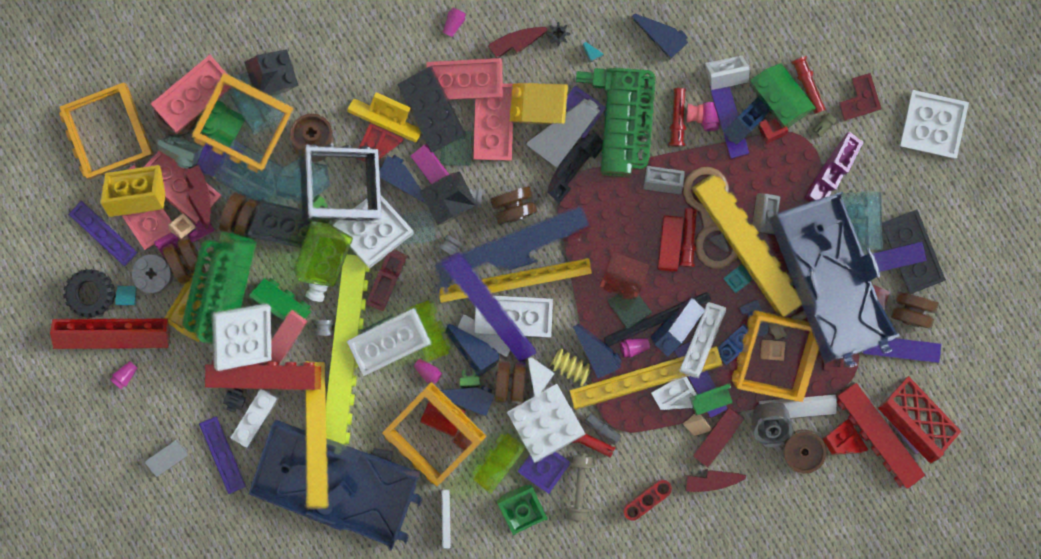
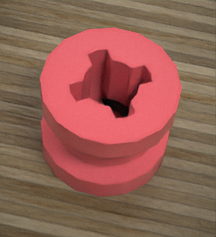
(694, 113)

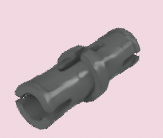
(602, 429)

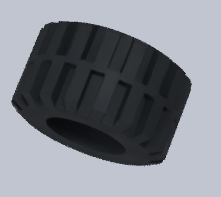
(73, 288)

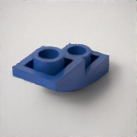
(732, 345)

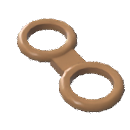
(708, 223)

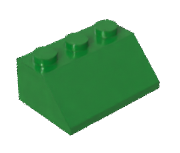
(781, 95)
(280, 301)

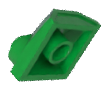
(223, 124)
(521, 508)

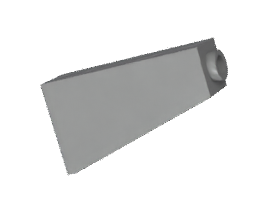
(558, 139)

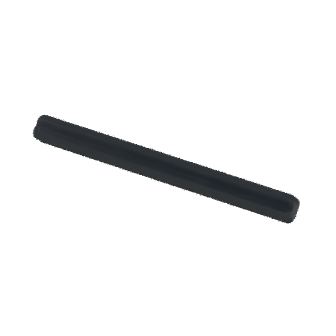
(651, 321)

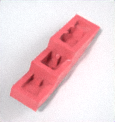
(285, 337)

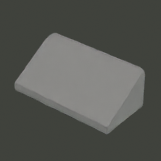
(664, 180)
(765, 207)
(166, 458)

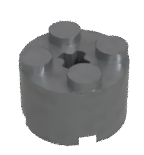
(141, 276)
(771, 424)

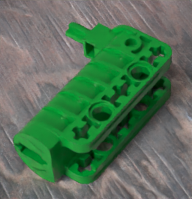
(623, 117)
(224, 282)

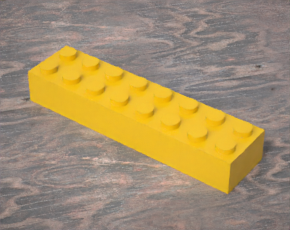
(746, 244)

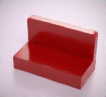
(434, 418)

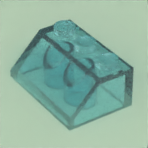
(256, 114)
(243, 180)
(866, 217)

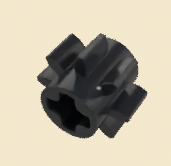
(554, 37)
(234, 400)

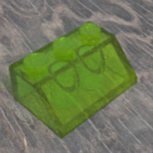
(322, 254)
(439, 346)
(498, 462)

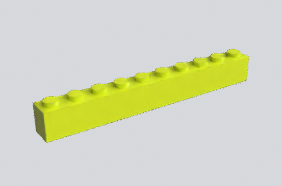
(342, 360)

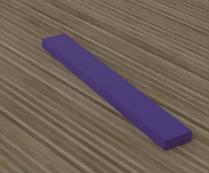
(488, 306)

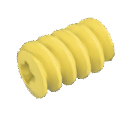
(571, 366)

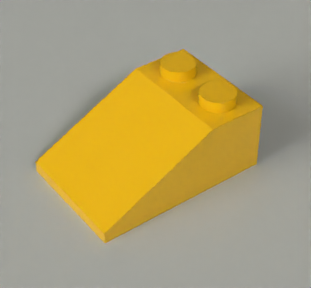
(538, 103)

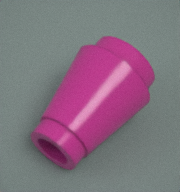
(453, 22)
(710, 118)
(632, 347)
(427, 371)
(123, 375)

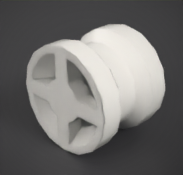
(316, 292)

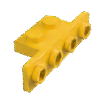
(386, 114)

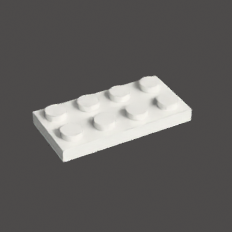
(530, 315)
(389, 342)

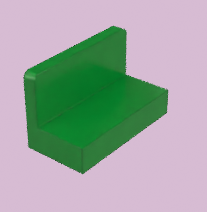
(711, 399)

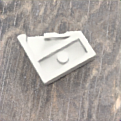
(674, 395)

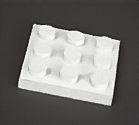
(934, 124)
(376, 238)
(242, 337)
(546, 423)

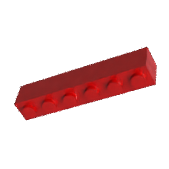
(110, 333)
(265, 376)
(880, 435)

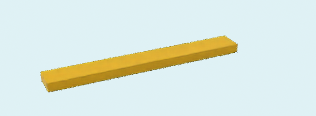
(524, 278)
(637, 381)
(316, 444)

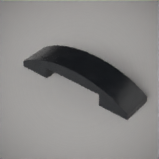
(572, 164)

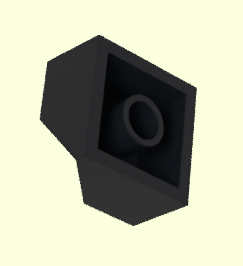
(271, 72)
(448, 198)

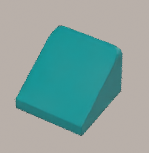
(591, 52)
(738, 278)
(126, 295)

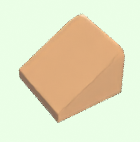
(181, 226)
(772, 350)
(697, 425)

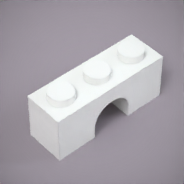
(254, 417)

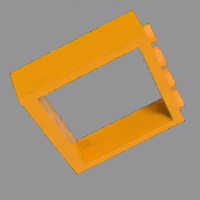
(256, 94)
(72, 133)
(805, 368)
(454, 414)

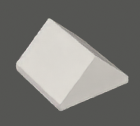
(727, 72)
(540, 375)

